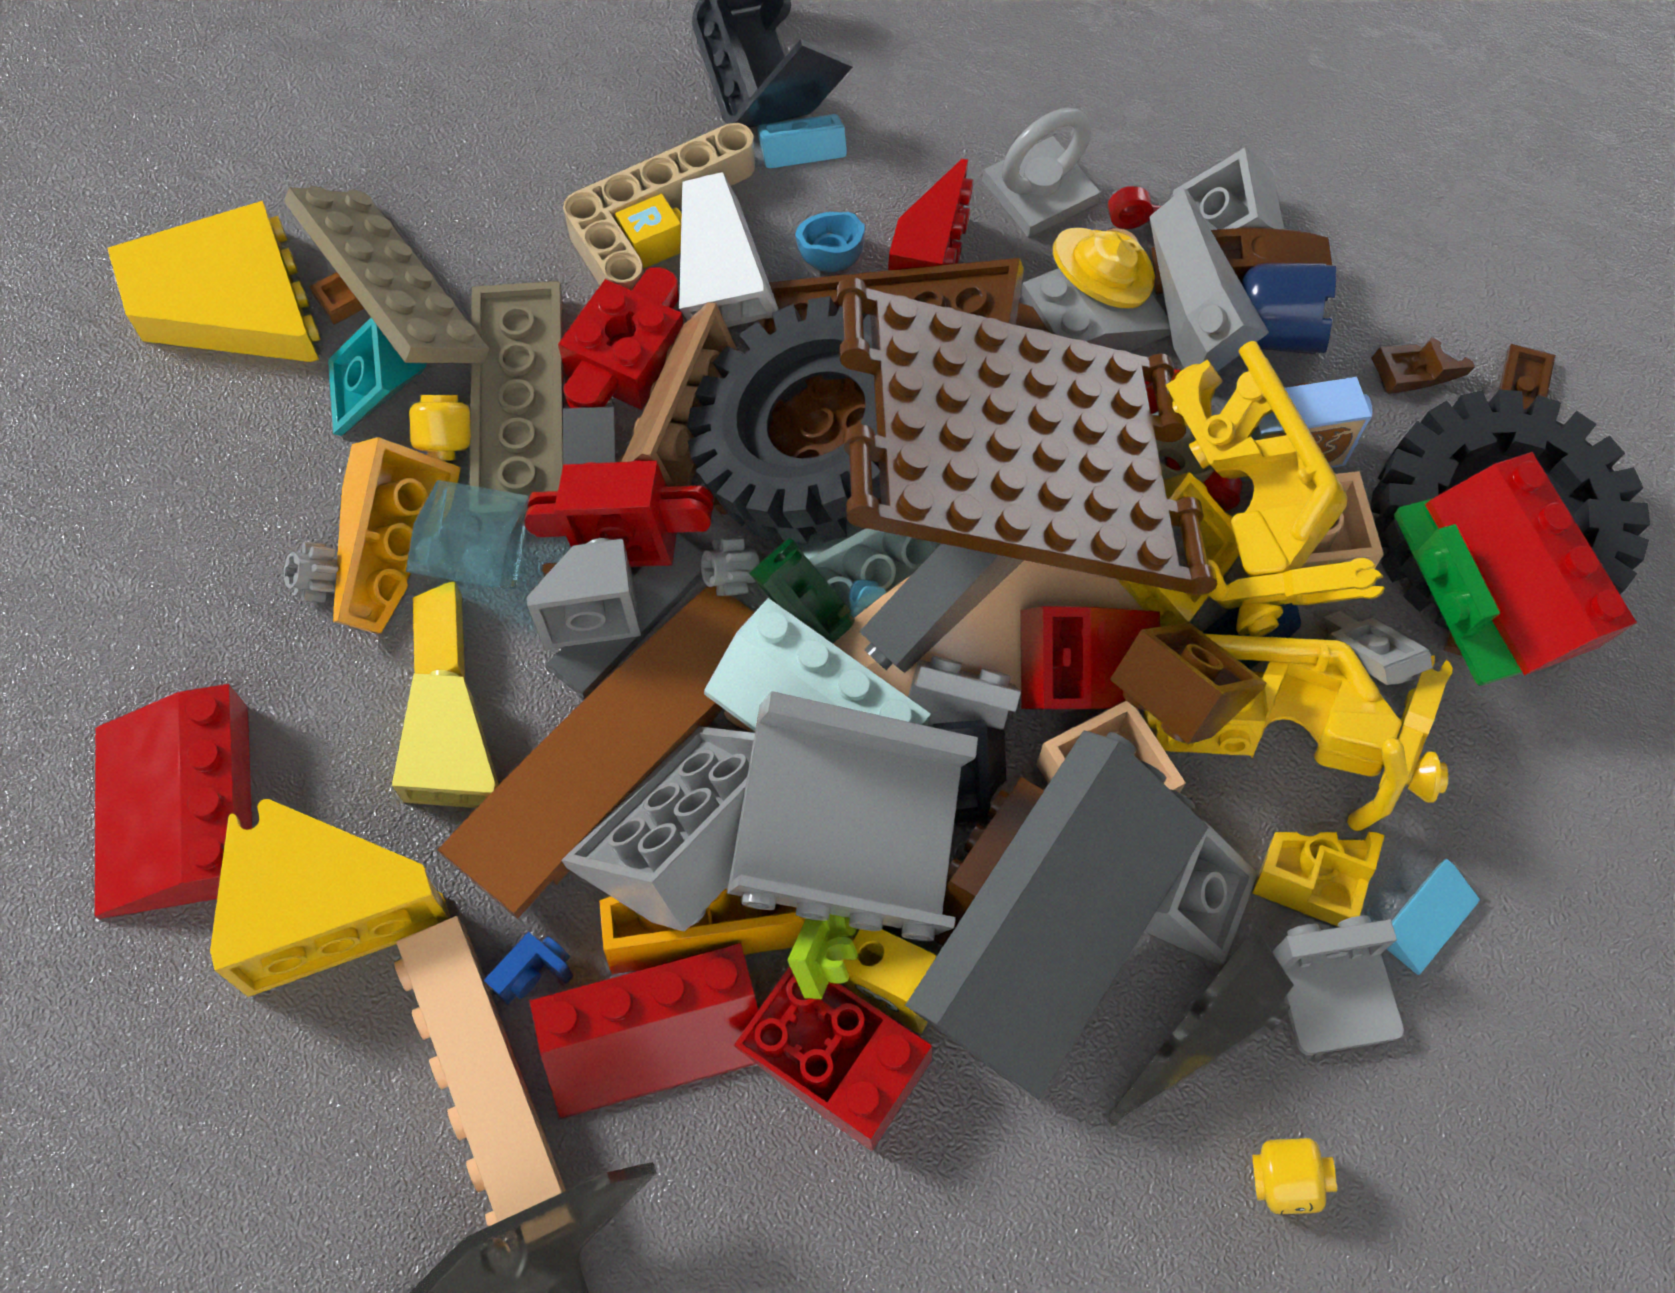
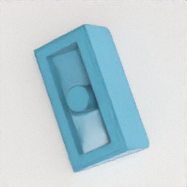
(802, 141)
(1432, 916)

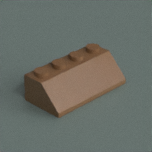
(662, 428)

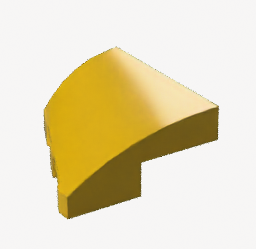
(1319, 873)

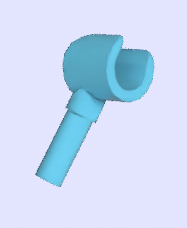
(863, 594)

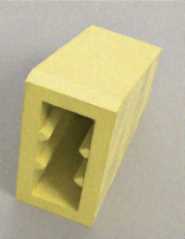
(443, 745)

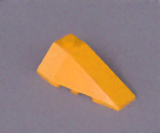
(379, 506)

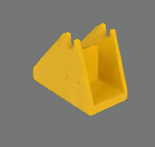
(309, 899)

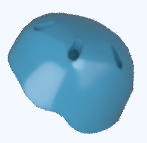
(834, 250)

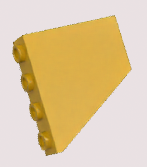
(218, 287)

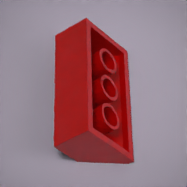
(1534, 562)
(645, 1030)

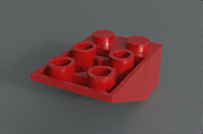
(933, 223)
(1074, 653)
(837, 1056)

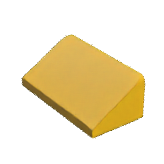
(439, 630)

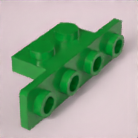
(1458, 593)

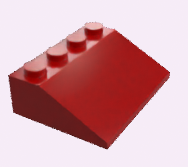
(166, 799)

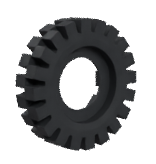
(733, 425)
(1476, 434)

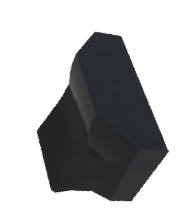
(983, 774)

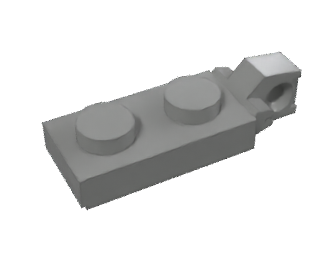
(1379, 648)

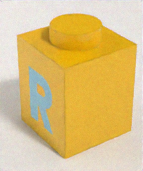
(652, 229)

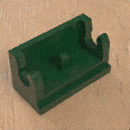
(802, 591)

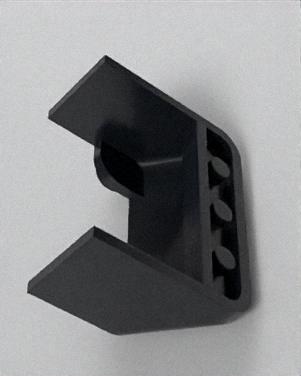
(748, 65)

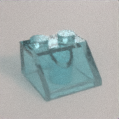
(469, 535)

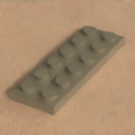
(386, 277)
(517, 388)

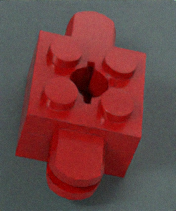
(641, 332)
(620, 503)

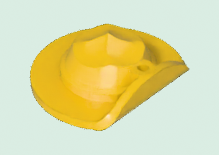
(1105, 266)

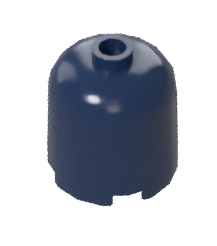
(1292, 304)

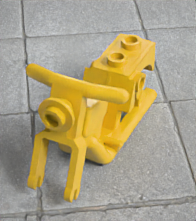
(1292, 497)
(1341, 707)

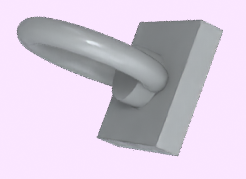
(1041, 180)

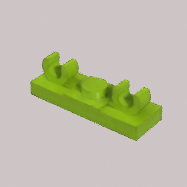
(818, 954)

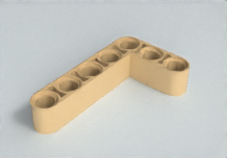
(593, 208)

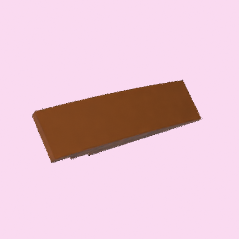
(596, 756)

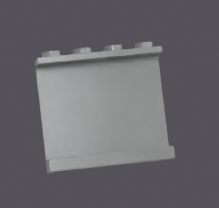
(849, 816)

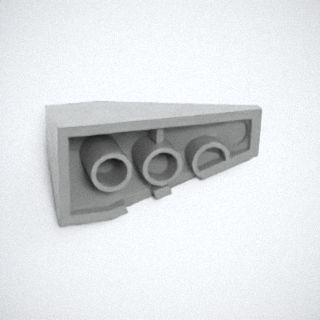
(1202, 294)

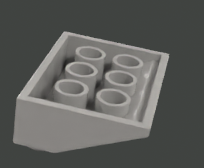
(675, 834)

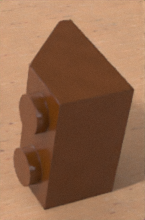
(1185, 681)

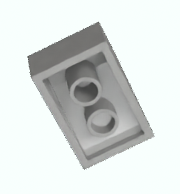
(1078, 316)

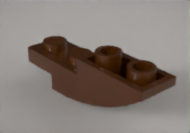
(1256, 246)

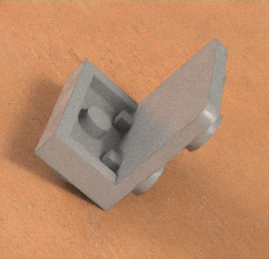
(961, 695)
(1340, 985)

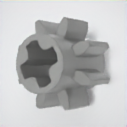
(729, 566)
(311, 572)

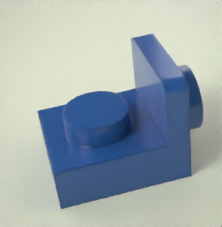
(520, 968)

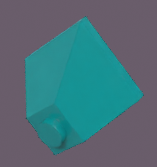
(365, 376)

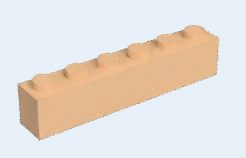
(479, 1069)

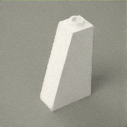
(720, 255)

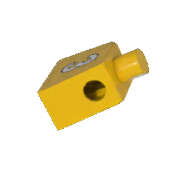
(888, 974)

